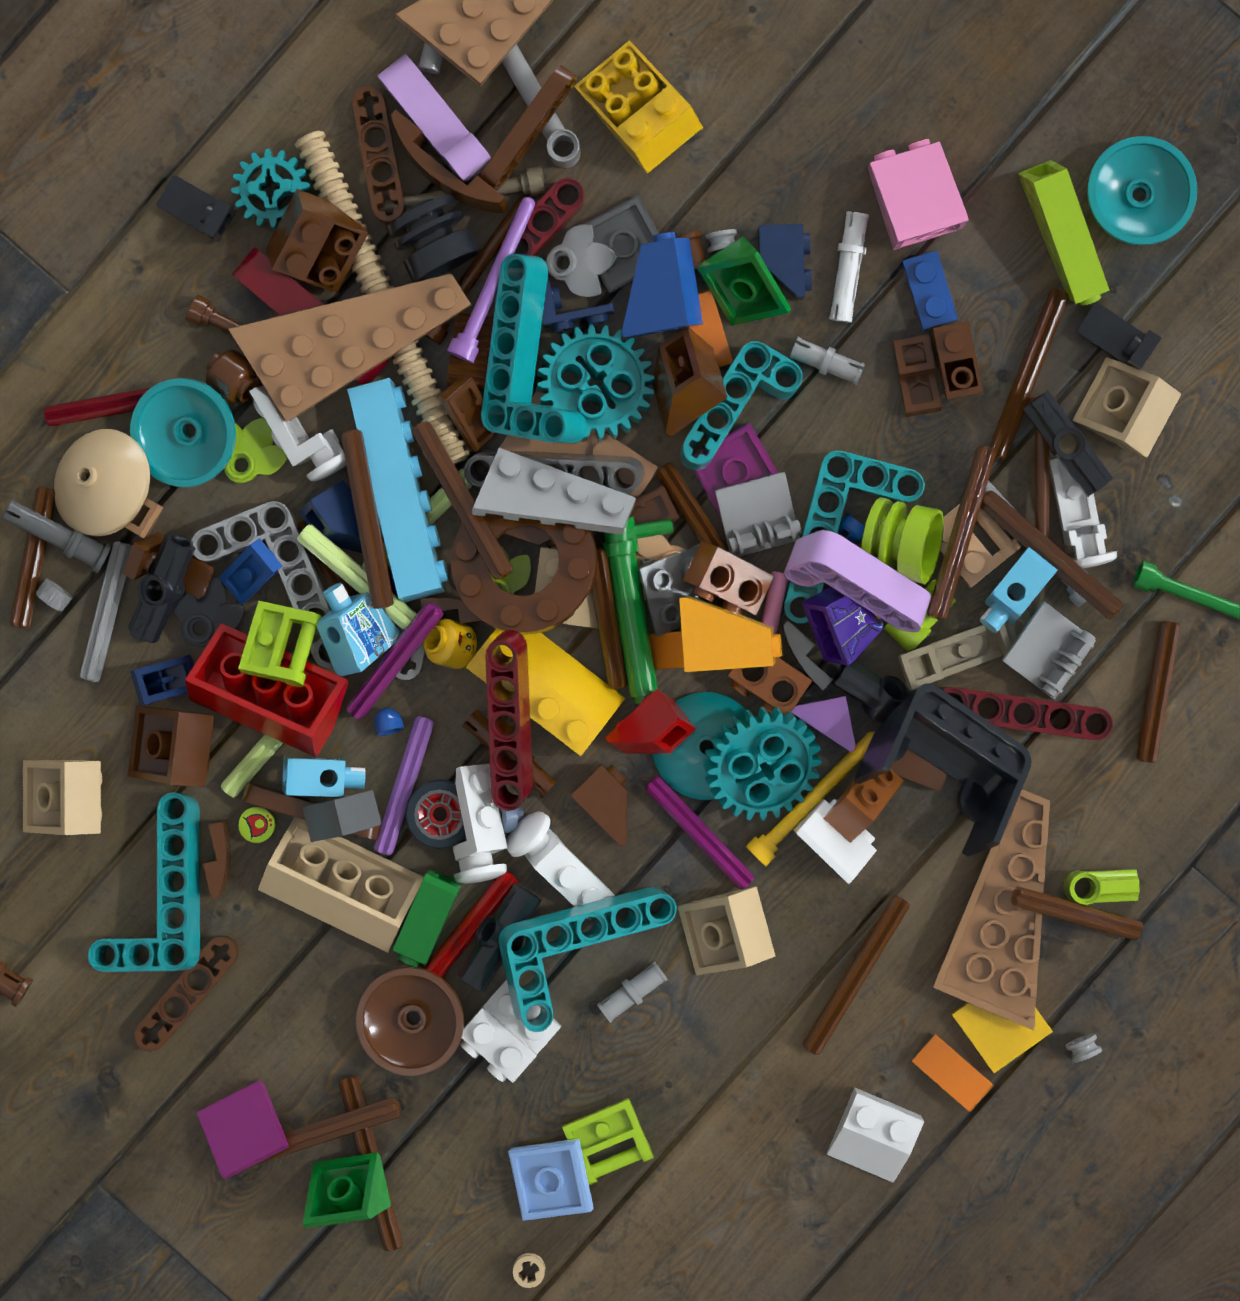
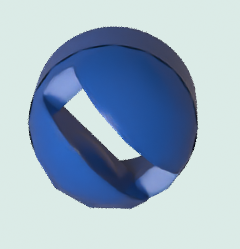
(851, 528)
(387, 722)

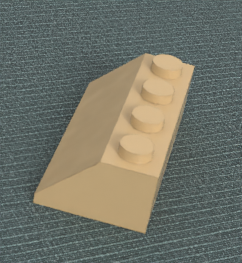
(341, 885)

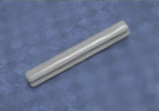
(105, 613)

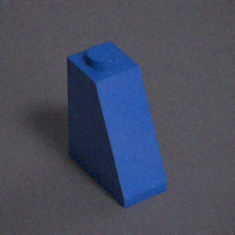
(663, 288)

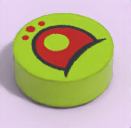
(257, 824)

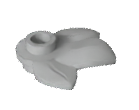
(585, 258)

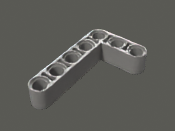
(275, 538)

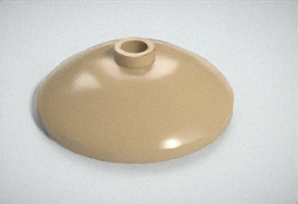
(115, 484)

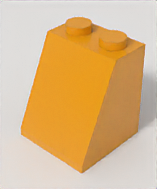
(723, 639)

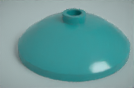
(1155, 170)
(161, 430)
(685, 765)

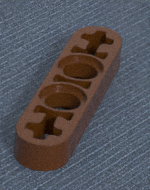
(528, 127)
(378, 155)
(288, 804)
(184, 991)

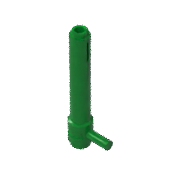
(630, 603)

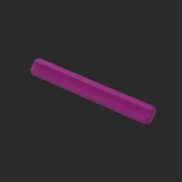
(394, 660)
(699, 833)

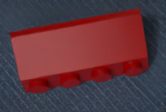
(284, 712)

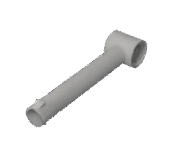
(528, 88)

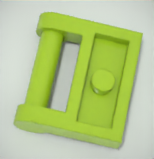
(269, 639)
(604, 1130)

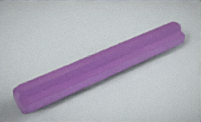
(404, 785)

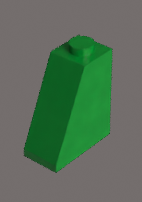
(426, 918)

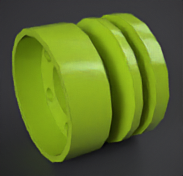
(903, 539)

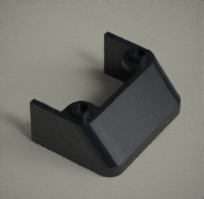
(964, 747)

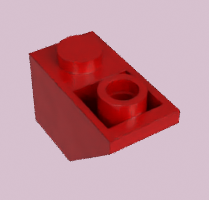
(652, 727)

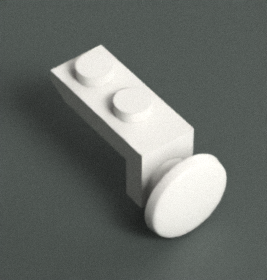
(293, 439)
(1079, 519)
(481, 825)
(555, 861)

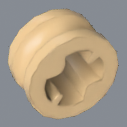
(539, 1273)

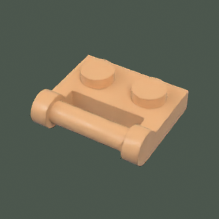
(978, 560)

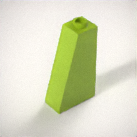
(1064, 231)

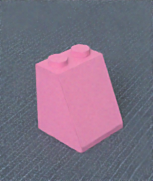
(917, 194)

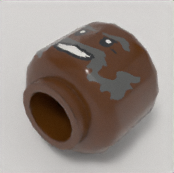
(231, 376)

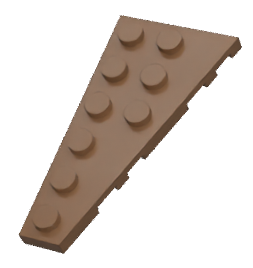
(472, 32)
(329, 346)
(997, 943)

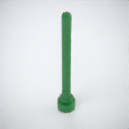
(1150, 578)

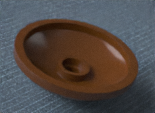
(397, 1041)

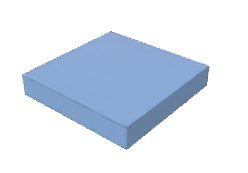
(550, 1179)

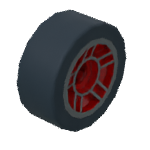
(422, 820)

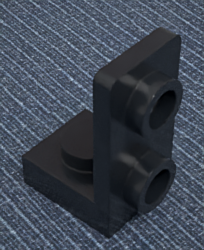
(196, 208)
(1117, 336)

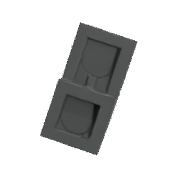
(800, 646)

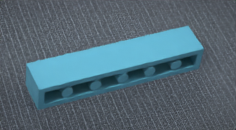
(397, 490)

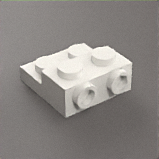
(503, 1038)

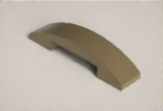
(959, 652)

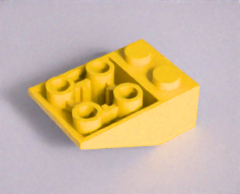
(639, 106)

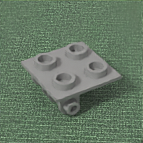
(758, 515)
(1049, 650)

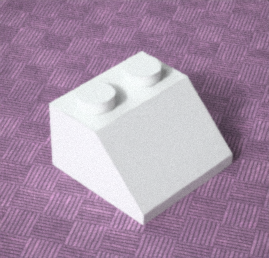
(831, 846)
(875, 1135)

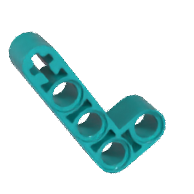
(731, 408)

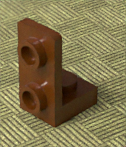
(144, 554)

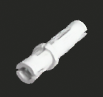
(849, 265)

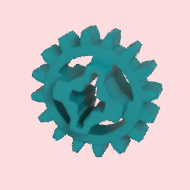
(255, 188)

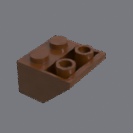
(315, 242)
(686, 380)

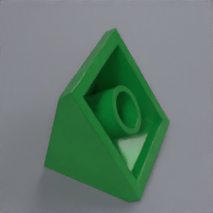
(743, 284)
(346, 1190)

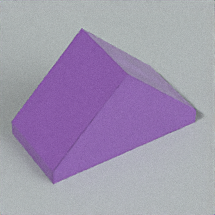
(830, 718)

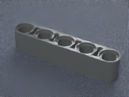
(605, 465)

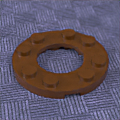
(539, 610)

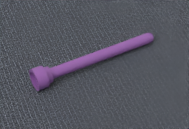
(465, 344)

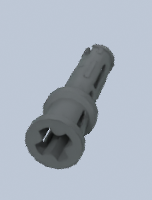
(71, 542)

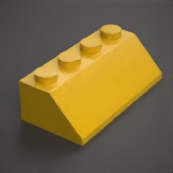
(562, 691)

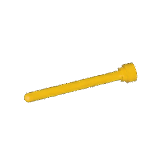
(765, 846)

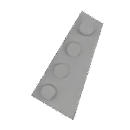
(540, 492)

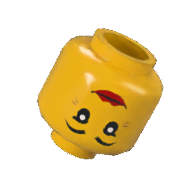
(450, 644)

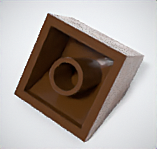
(170, 746)

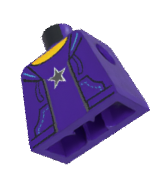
(840, 625)

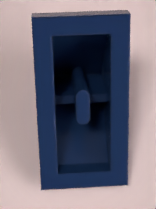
(162, 680)

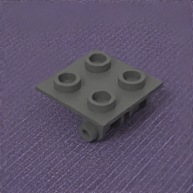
(665, 585)

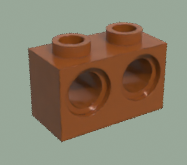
(729, 575)
(764, 685)
(862, 804)

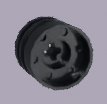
(431, 235)

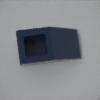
(783, 253)
(334, 516)

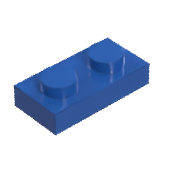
(929, 290)
(250, 571)

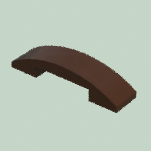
(476, 194)

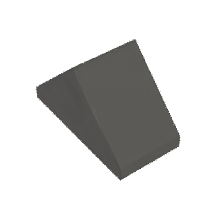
(342, 816)

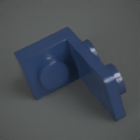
(565, 321)

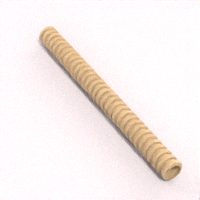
(373, 280)

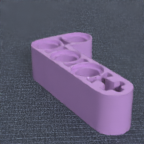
(434, 117)
(859, 576)

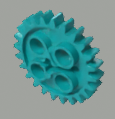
(623, 366)
(748, 740)

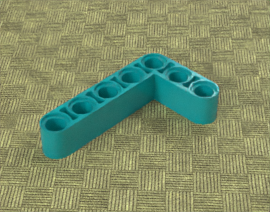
(514, 357)
(839, 488)
(168, 898)
(571, 938)

